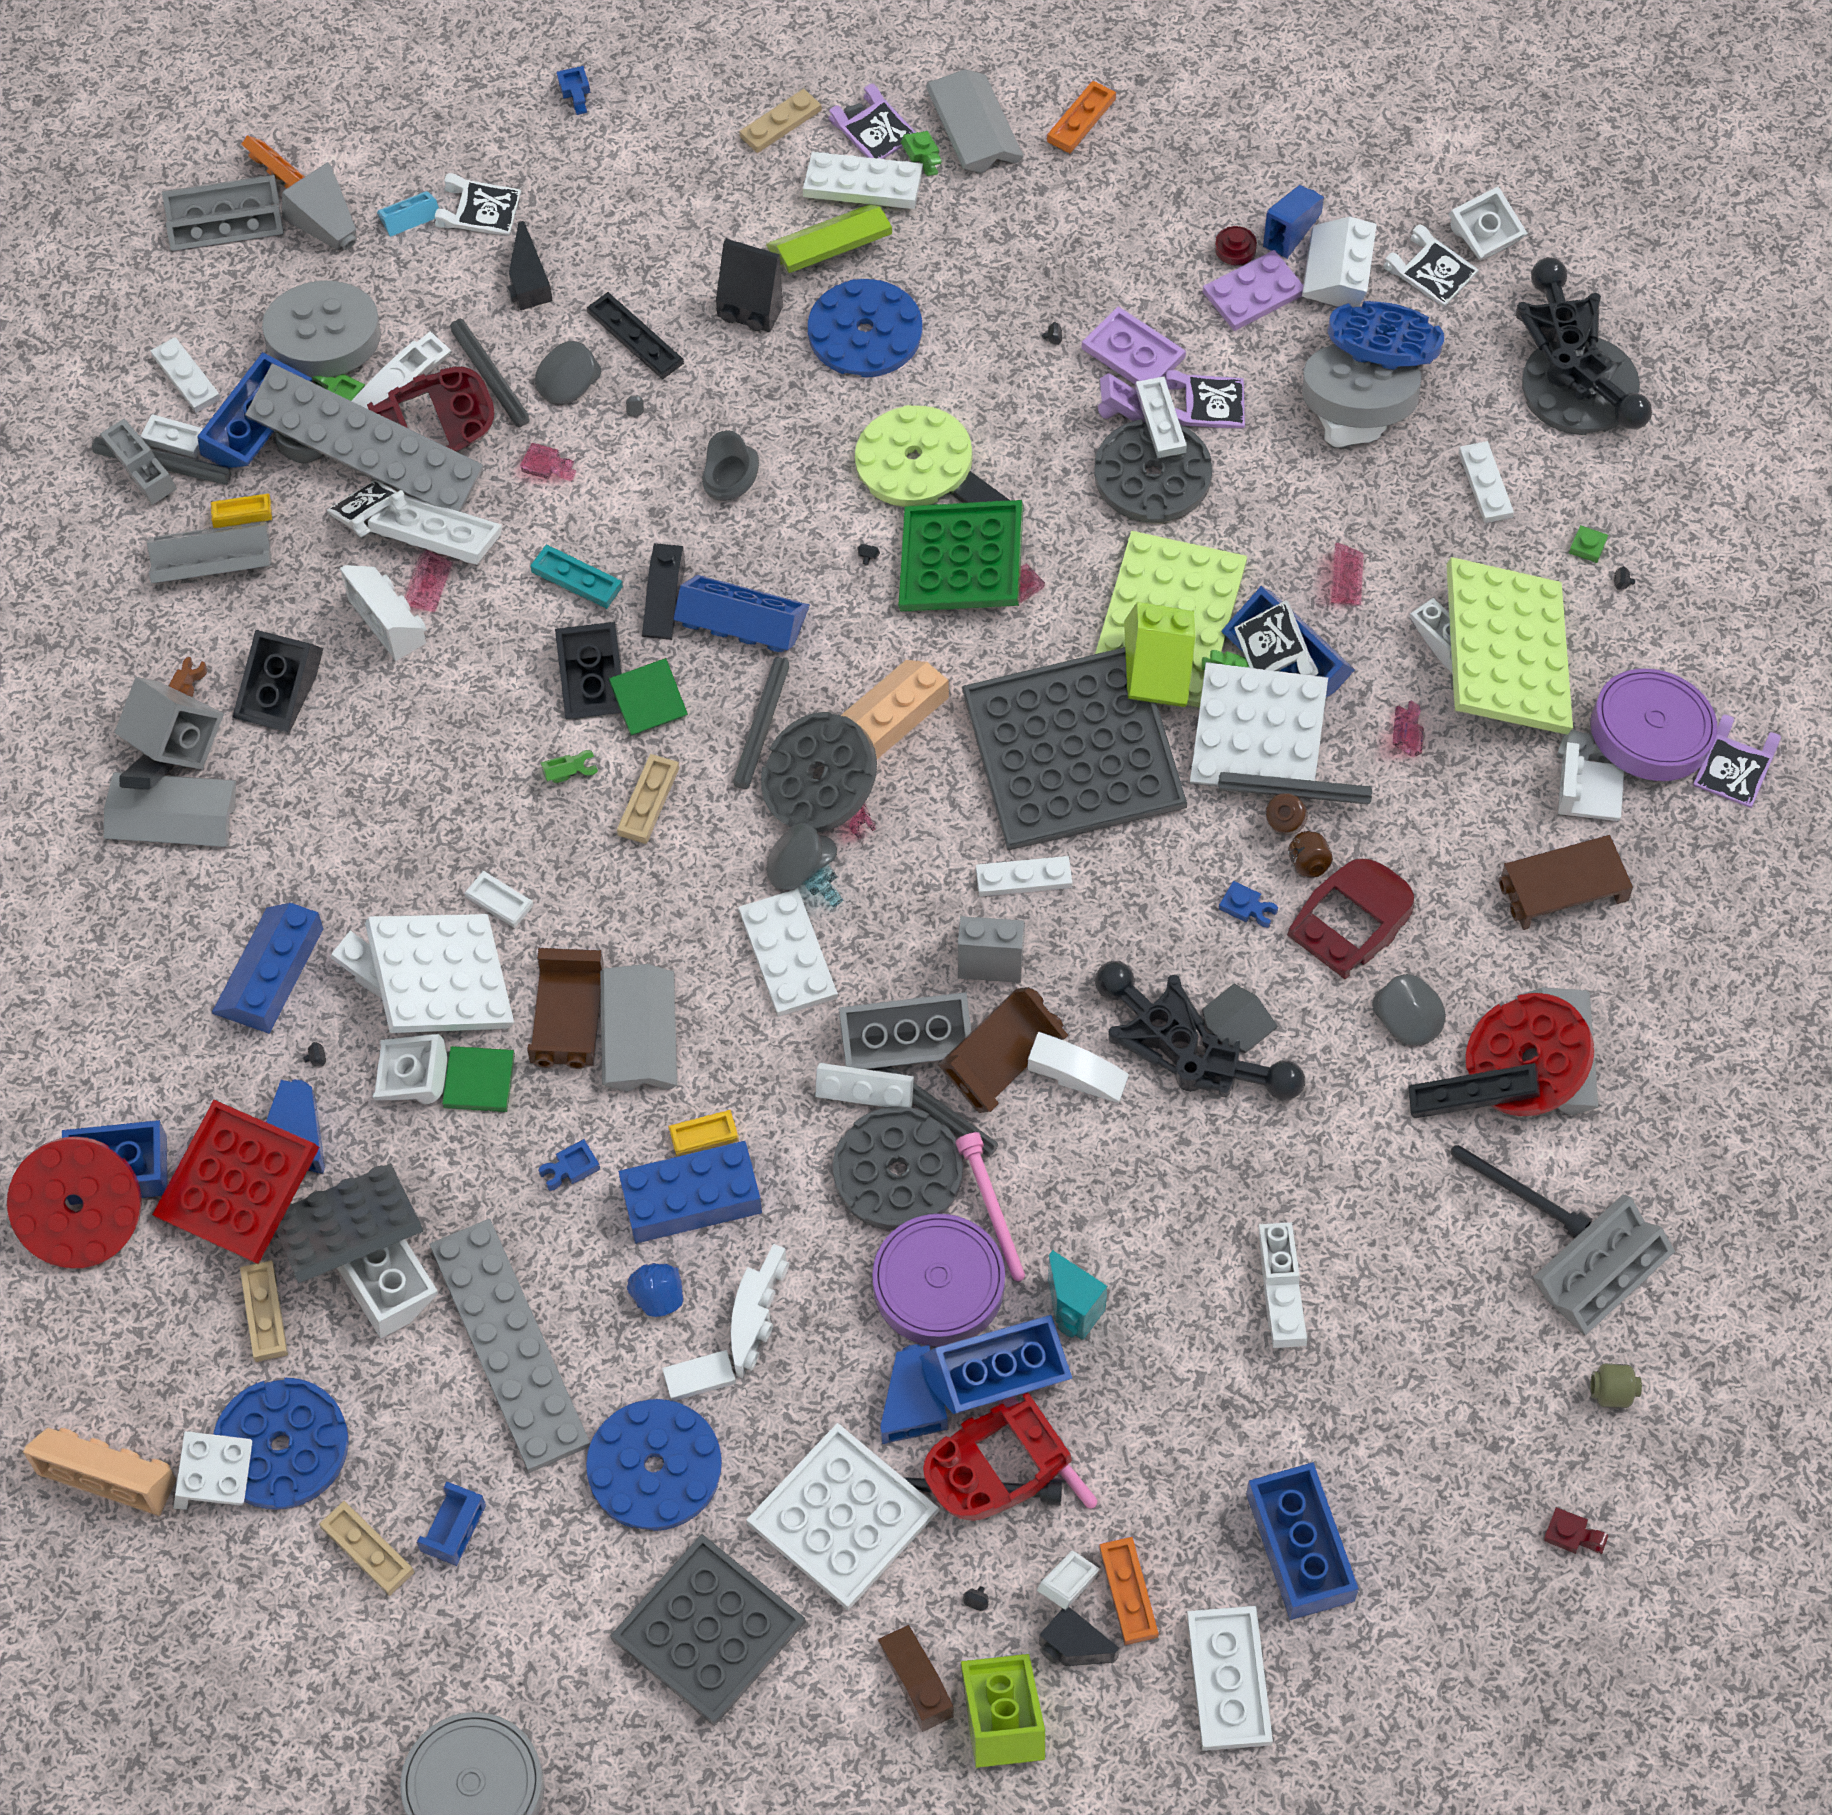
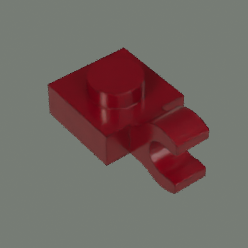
(1570, 1531)

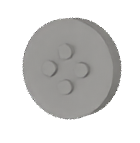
(322, 328)
(1357, 391)
(472, 1768)

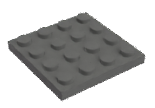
(347, 1222)
(708, 1629)

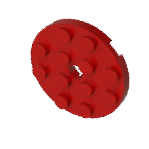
(1542, 1023)
(52, 1229)

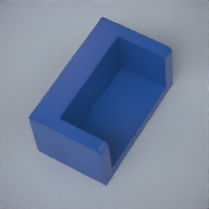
(453, 1524)

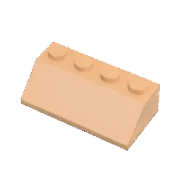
(899, 703)
(101, 1470)

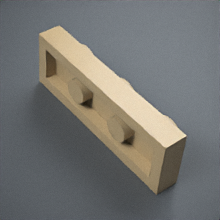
(780, 120)
(648, 798)
(263, 1311)
(366, 1548)

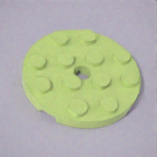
(913, 482)

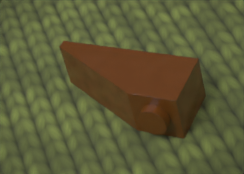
(917, 1678)

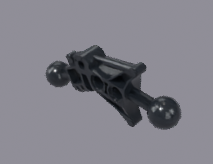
(1568, 329)
(1220, 1062)

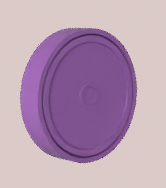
(1653, 724)
(938, 1279)

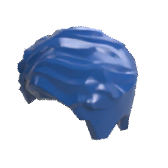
(656, 1289)

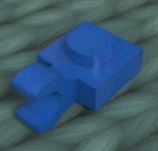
(574, 84)

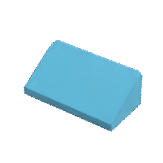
(408, 213)

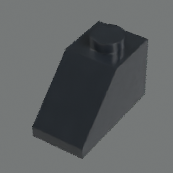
(1075, 1641)

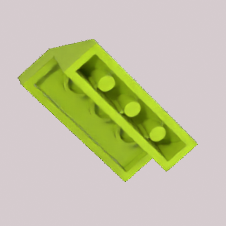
(831, 237)

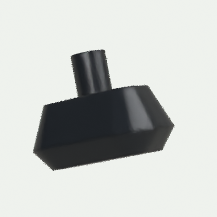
(1054, 333)
(868, 552)
(1622, 578)
(316, 1055)
(976, 1599)

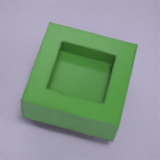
(1588, 544)

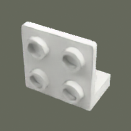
(1589, 787)
(212, 1469)

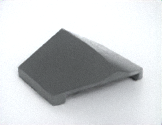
(1239, 1017)

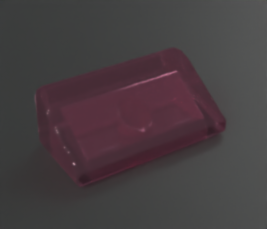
(1346, 575)
(427, 581)

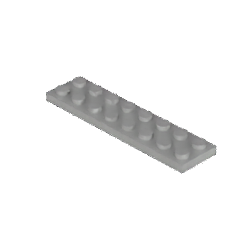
(363, 440)
(510, 1345)

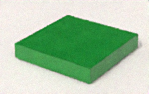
(648, 697)
(478, 1079)

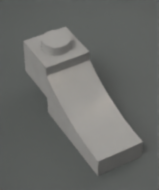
(138, 461)

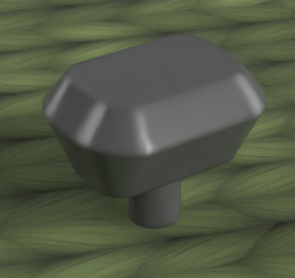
(851, 111)
(634, 406)

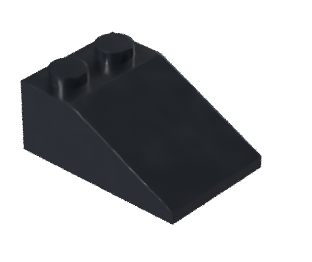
(749, 286)
(586, 662)
(276, 680)

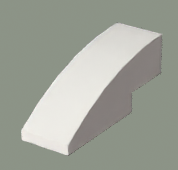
(1076, 1068)

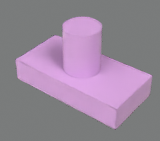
(1119, 398)

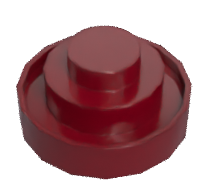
(1235, 245)

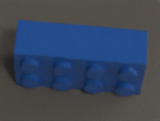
(690, 1192)
(1301, 1541)

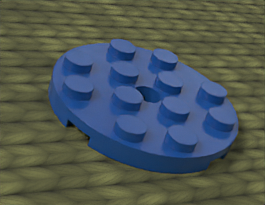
(1407, 339)
(874, 353)
(315, 1437)
(661, 1497)

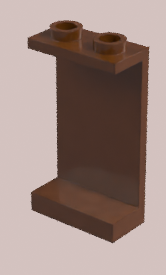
(1564, 879)
(566, 1007)
(1000, 1048)

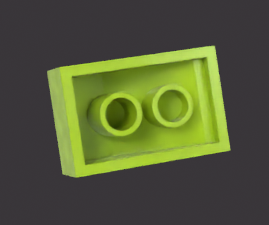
(1159, 653)
(1003, 1711)

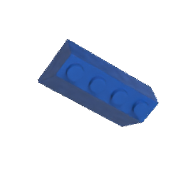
(229, 435)
(740, 613)
(1326, 659)
(270, 966)
(996, 1365)

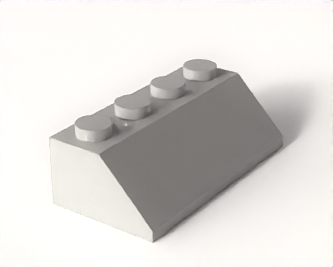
(903, 1030)

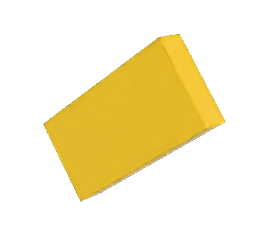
(241, 510)
(703, 1133)

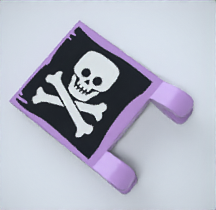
(876, 129)
(1209, 400)
(1735, 768)

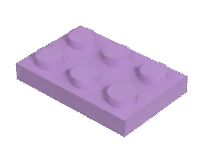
(1253, 290)
(1132, 348)

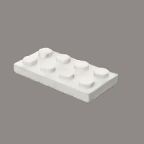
(863, 180)
(437, 529)
(788, 952)
(1229, 1678)

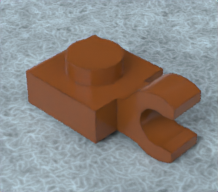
(186, 676)

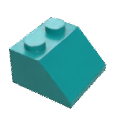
(1075, 1296)

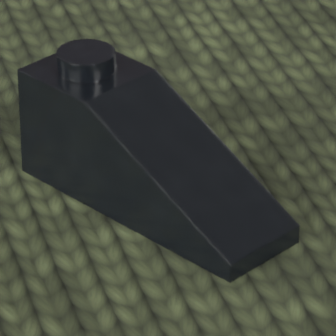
(526, 274)
(663, 587)

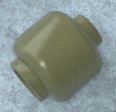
(1615, 1385)

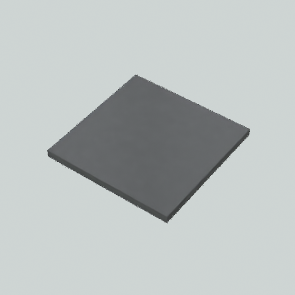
(1071, 750)

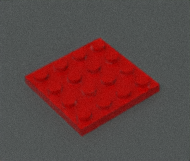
(236, 1181)

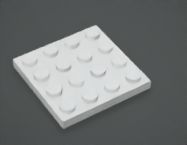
(1258, 724)
(439, 973)
(842, 1516)

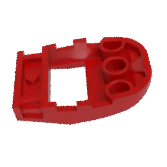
(964, 1478)

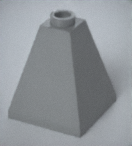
(320, 209)

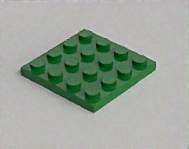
(961, 556)

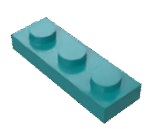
(576, 576)

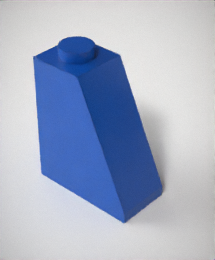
(1291, 220)
(296, 1112)
(910, 1403)

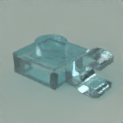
(821, 882)

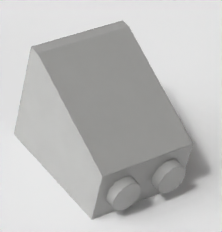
(168, 724)
(990, 949)

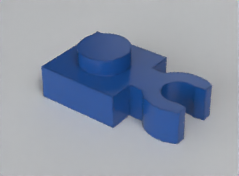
(1244, 902)
(573, 1162)

